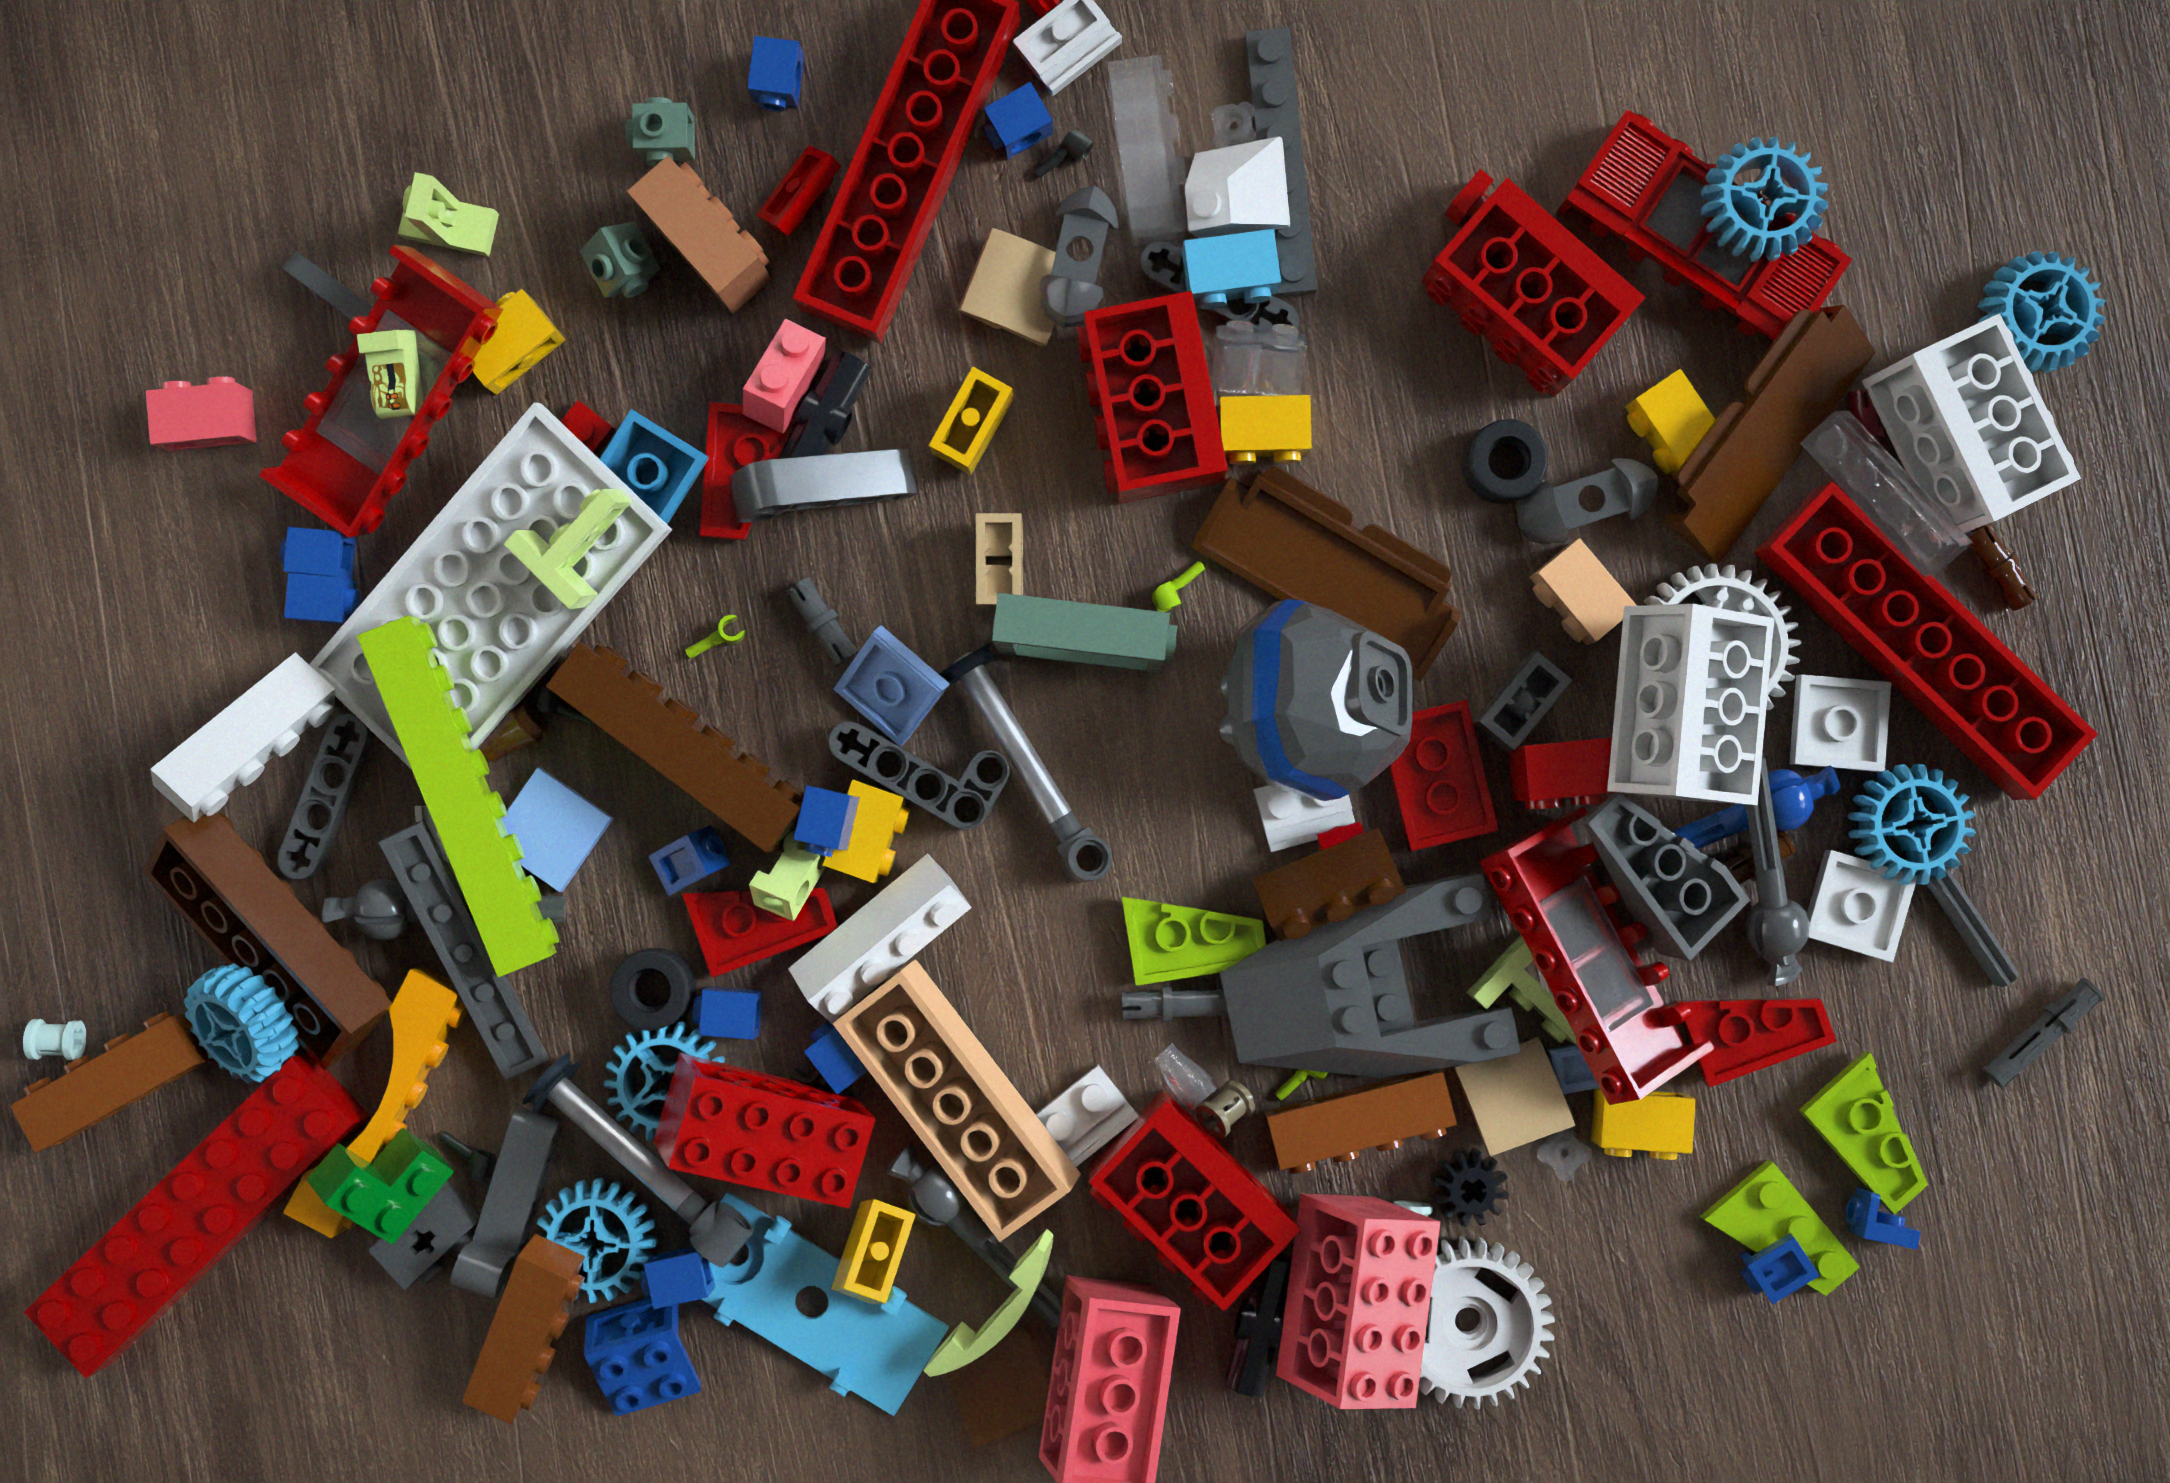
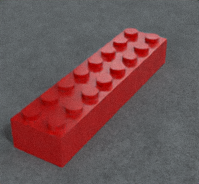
(905, 163)
(1925, 644)
(196, 1214)

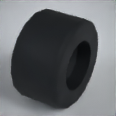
(1528, 445)
(626, 1001)

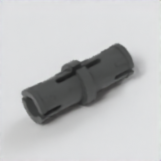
(822, 622)

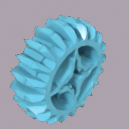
(1799, 199)
(2065, 306)
(1905, 807)
(241, 1022)
(639, 1048)
(614, 1239)

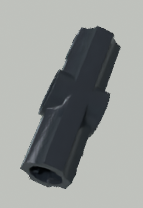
(828, 410)
(1259, 1329)

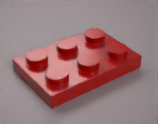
(1442, 779)

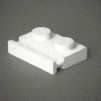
(1066, 42)
(1298, 819)
(1087, 1115)

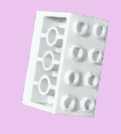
(1972, 425)
(1691, 703)

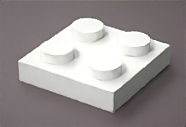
(1840, 723)
(1858, 907)

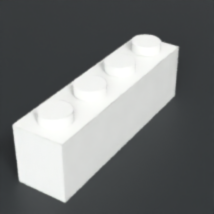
(244, 738)
(879, 938)

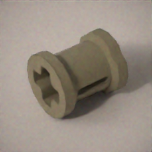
(1225, 1099)

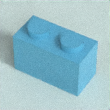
(1231, 268)

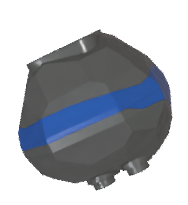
(1316, 700)

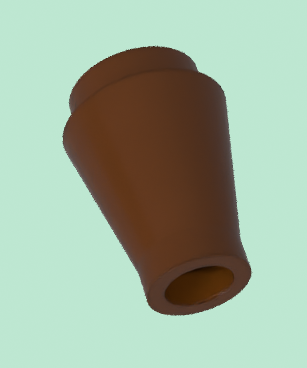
(515, 731)

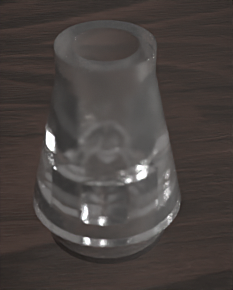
(1184, 1077)

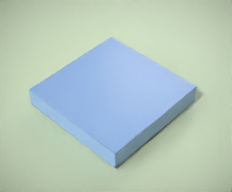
(891, 686)
(554, 828)

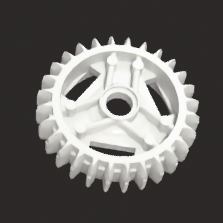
(1740, 596)
(1501, 1327)

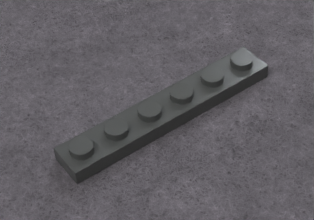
(1276, 115)
(458, 943)

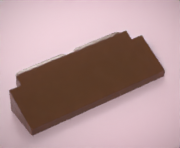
(1761, 438)
(1307, 550)

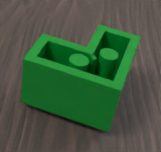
(385, 1193)

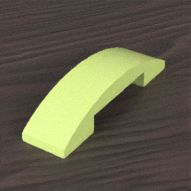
(964, 1344)

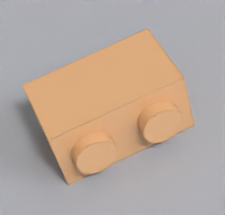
(1581, 592)

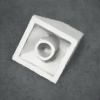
(1238, 189)

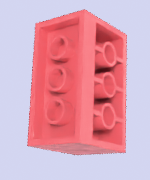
(1358, 1301)
(1109, 1382)

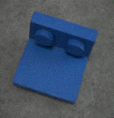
(639, 1356)

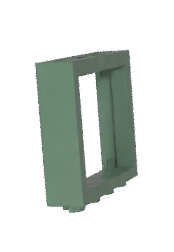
(1083, 633)

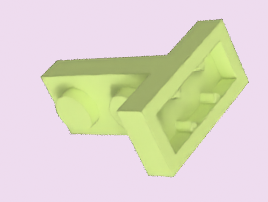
(441, 220)
(569, 544)
(1525, 990)

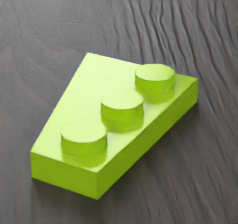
(1186, 941)
(1861, 1127)
(1769, 1208)

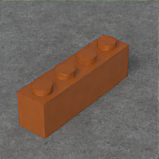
(109, 1082)
(1360, 1119)
(523, 1329)

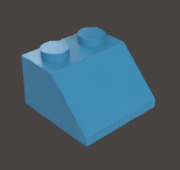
(653, 463)

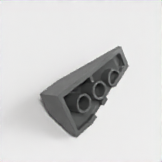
(1664, 878)

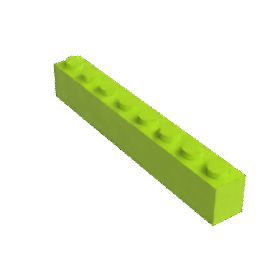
(458, 794)

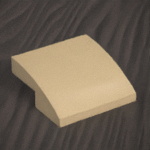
(1007, 287)
(1514, 1098)

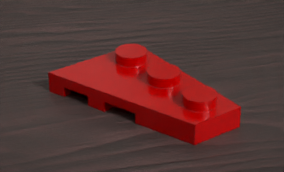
(730, 445)
(740, 933)
(1754, 1033)

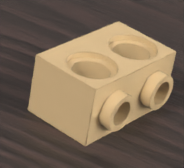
(998, 557)

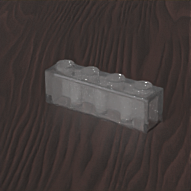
(1147, 150)
(1886, 493)

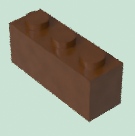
(1329, 885)

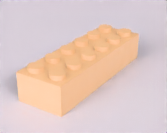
(958, 1100)

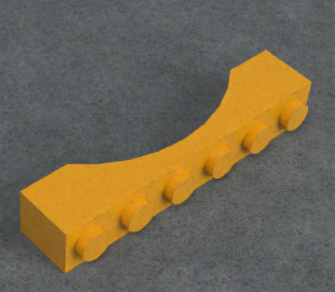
(420, 1022)

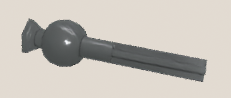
(385, 911)
(1775, 923)
(940, 1202)

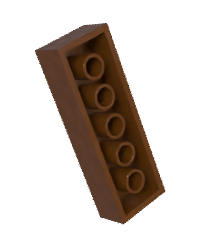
(677, 746)
(262, 925)

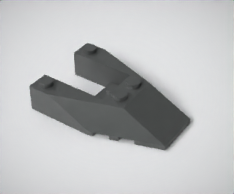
(1343, 996)

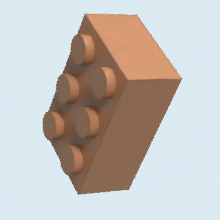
(702, 232)

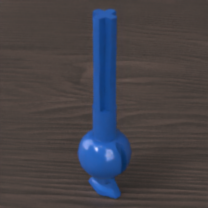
(1791, 805)

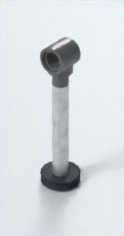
(1072, 837)
(715, 1229)

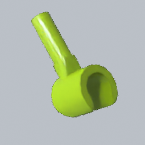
(1165, 595)
(716, 638)
(1299, 1077)

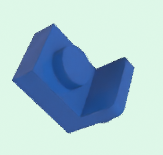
(690, 859)
(1877, 1225)
(1778, 1269)

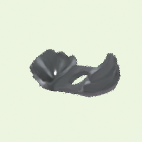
(1072, 285)
(1550, 512)

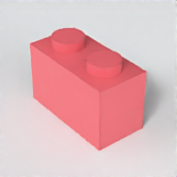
(783, 376)
(201, 415)

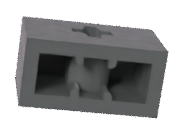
(1521, 701)
(410, 1257)

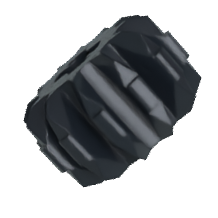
(1470, 1170)

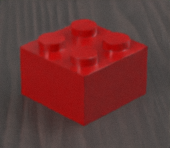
(1560, 770)

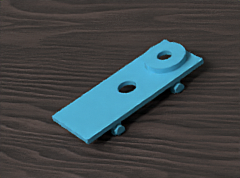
(855, 1343)

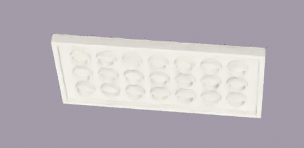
(486, 609)

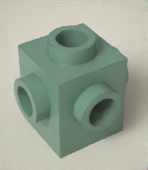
(661, 130)
(620, 260)

